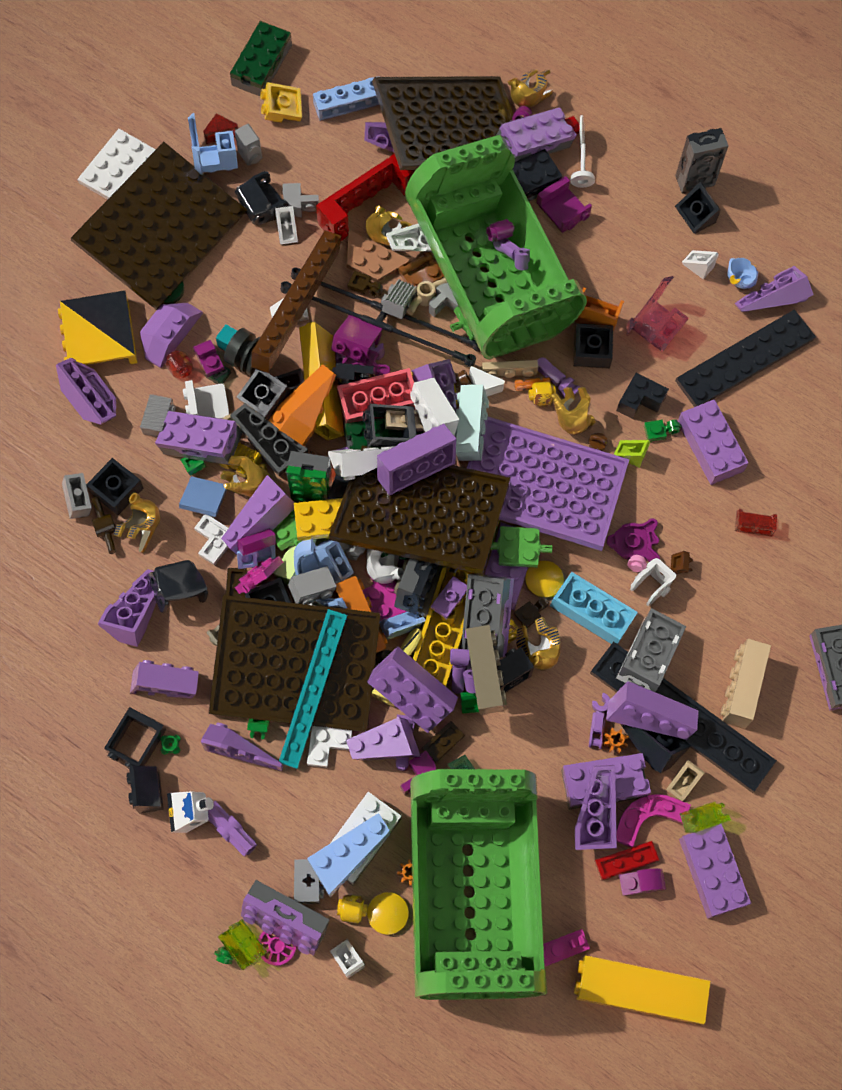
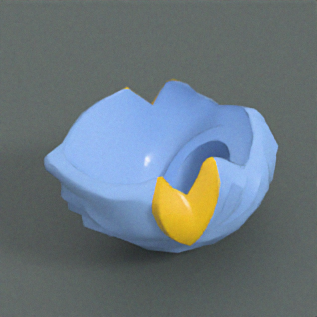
(742, 273)

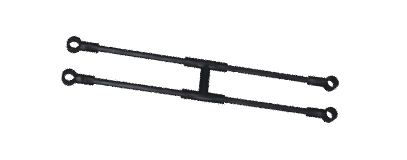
(469, 359)

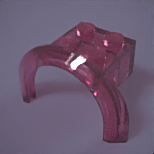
(656, 322)

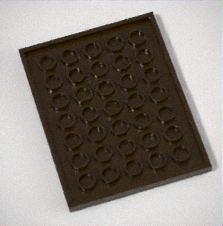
(440, 113)
(159, 225)
(436, 520)
(267, 654)

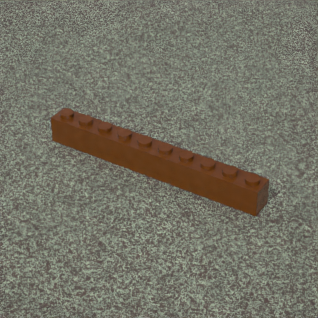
(295, 302)

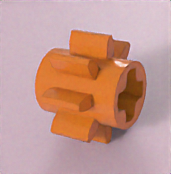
(621, 738)
(403, 873)

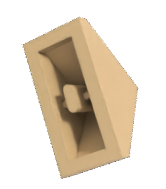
(685, 780)

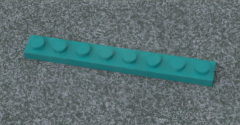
(312, 688)

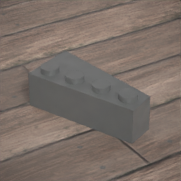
(266, 438)

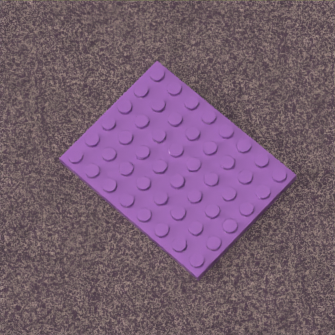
(553, 482)

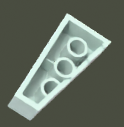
(471, 415)

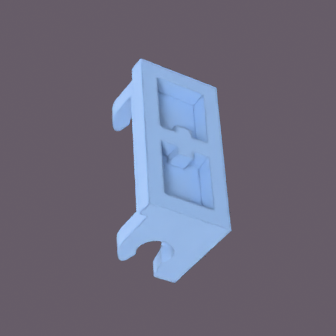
(401, 624)

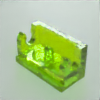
(703, 817)
(242, 944)

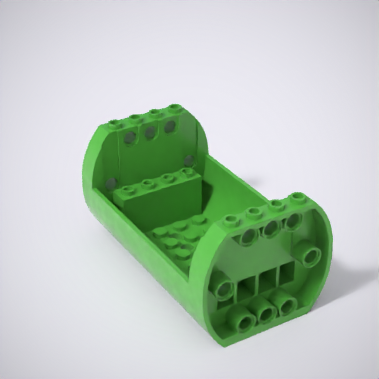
(459, 197)
(498, 819)

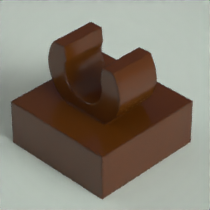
(680, 562)

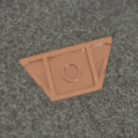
(372, 258)

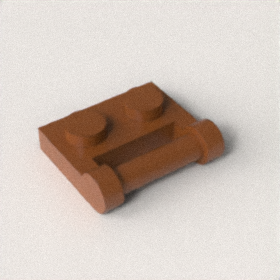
(430, 273)

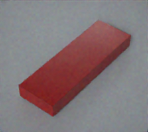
(626, 860)

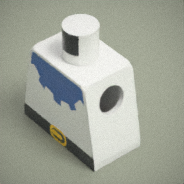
(188, 810)

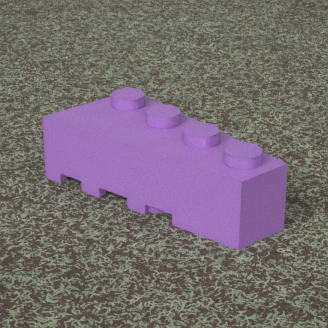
(263, 511)
(651, 712)

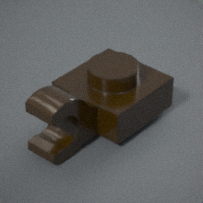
(529, 613)

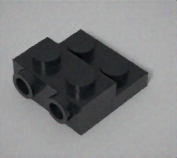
(349, 372)

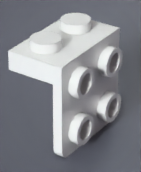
(206, 401)

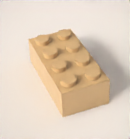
(745, 683)

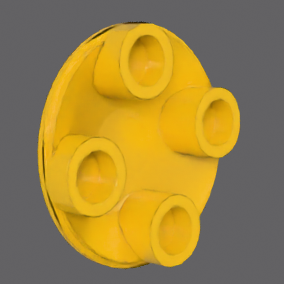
(545, 579)
(387, 913)

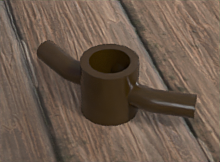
(104, 525)

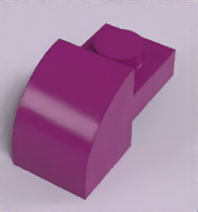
(208, 358)
(642, 881)

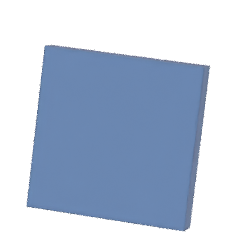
(203, 496)

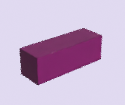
(256, 541)

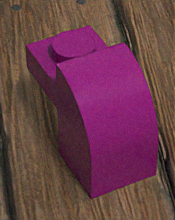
(418, 765)

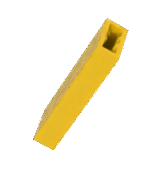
(316, 350)
(642, 990)

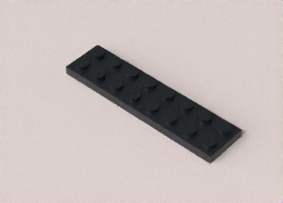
(745, 358)

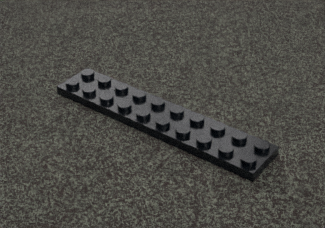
(713, 737)

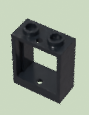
(379, 410)
(133, 715)

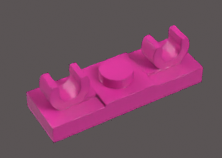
(564, 947)

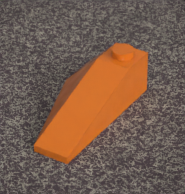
(300, 410)

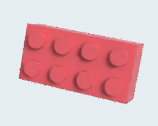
(384, 389)

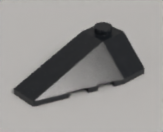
(658, 749)

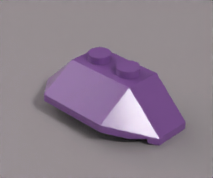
(167, 330)
(86, 391)

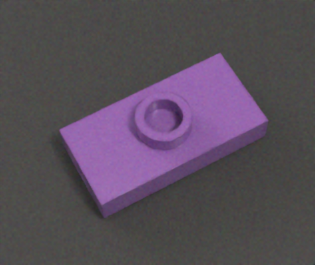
(449, 597)

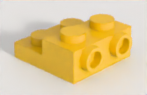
(281, 102)

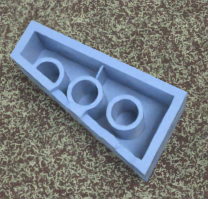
(346, 854)

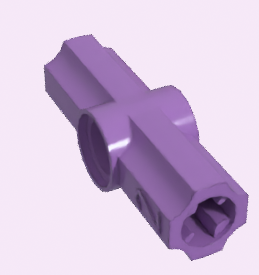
(231, 830)

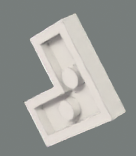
(215, 546)
(322, 740)

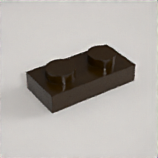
(233, 577)
(443, 741)

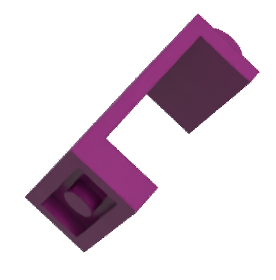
(562, 205)
(356, 338)

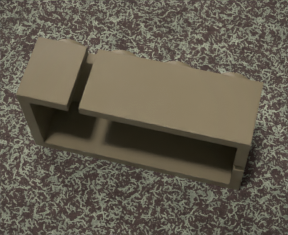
(484, 669)

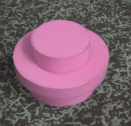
(637, 563)

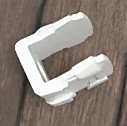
(653, 569)

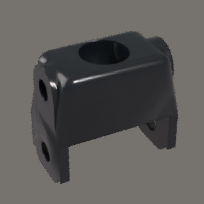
(260, 198)
(176, 583)

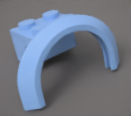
(213, 157)
(328, 553)

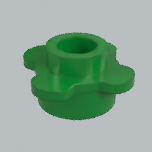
(165, 744)
(223, 956)

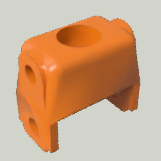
(599, 312)

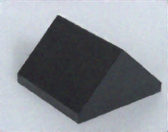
(698, 209)

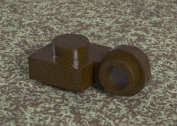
(361, 282)

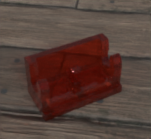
(755, 523)

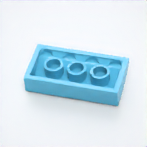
(593, 608)

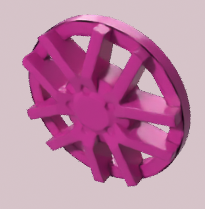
(277, 947)

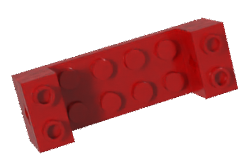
(333, 210)

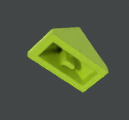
(633, 450)

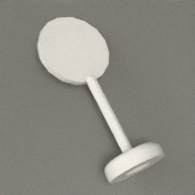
(582, 178)

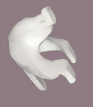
(383, 569)

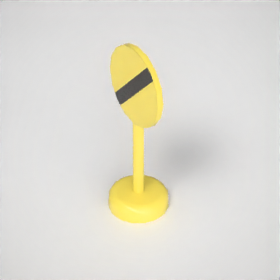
(408, 646)

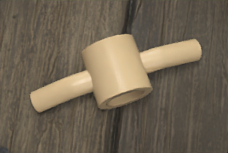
(424, 299)

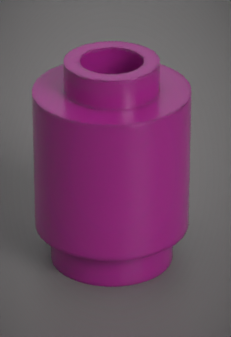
(523, 110)
(500, 230)

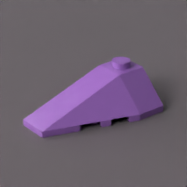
(787, 288)

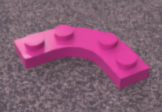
(644, 808)

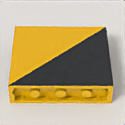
(97, 328)

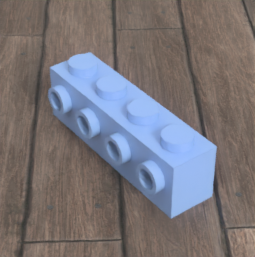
(345, 99)

